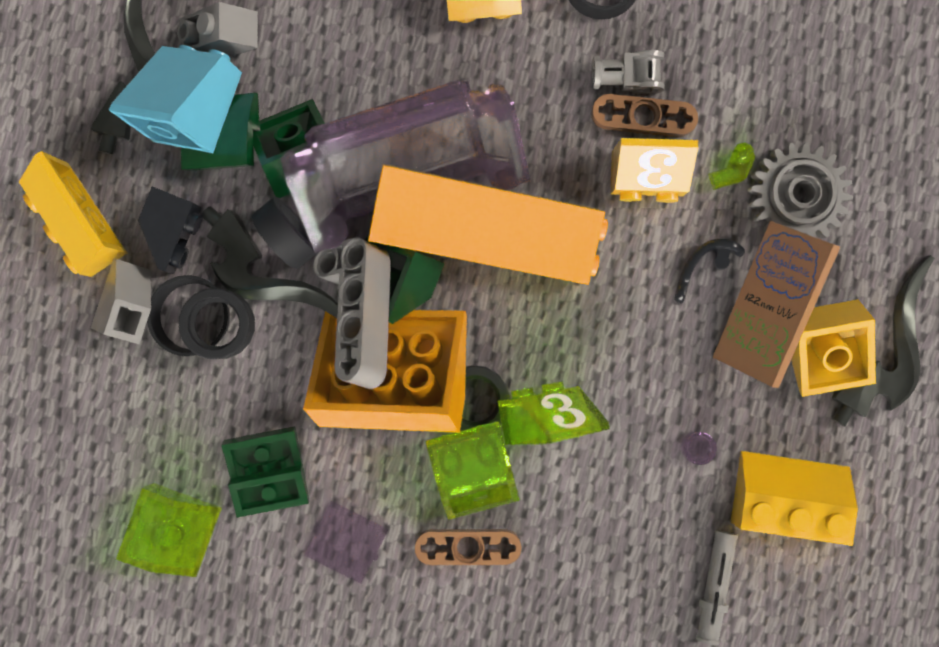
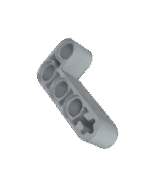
(362, 309)

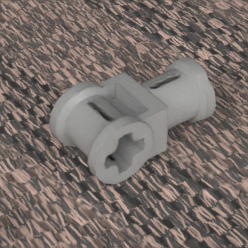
(635, 72)

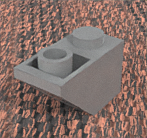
(220, 28)
(124, 302)

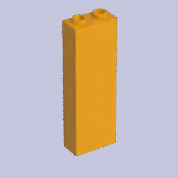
(486, 225)

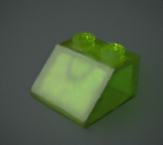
(168, 532)

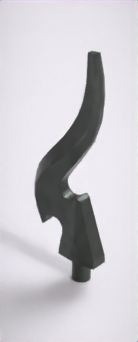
(142, 51)
(241, 253)
(903, 378)

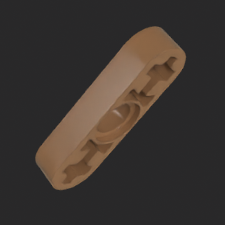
(670, 127)
(477, 559)

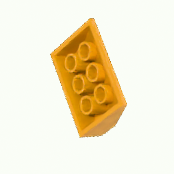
(421, 380)

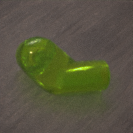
(737, 167)

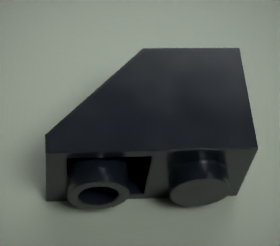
(167, 227)

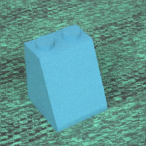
(180, 97)

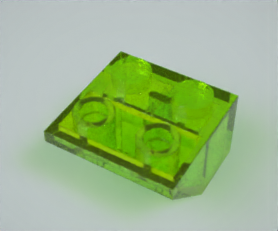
(472, 470)

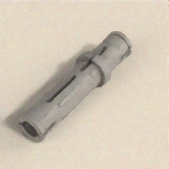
(709, 629)

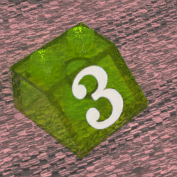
(549, 415)

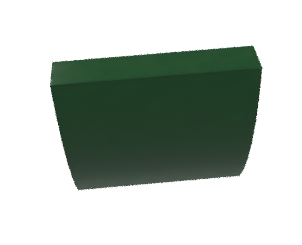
(235, 139)
(265, 472)

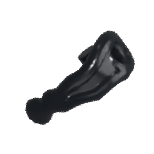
(722, 250)

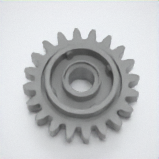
(817, 179)

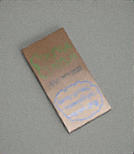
(775, 303)

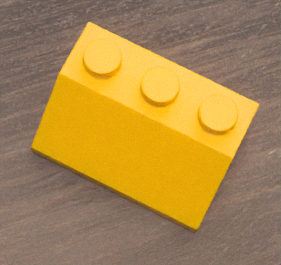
(70, 215)
(795, 498)

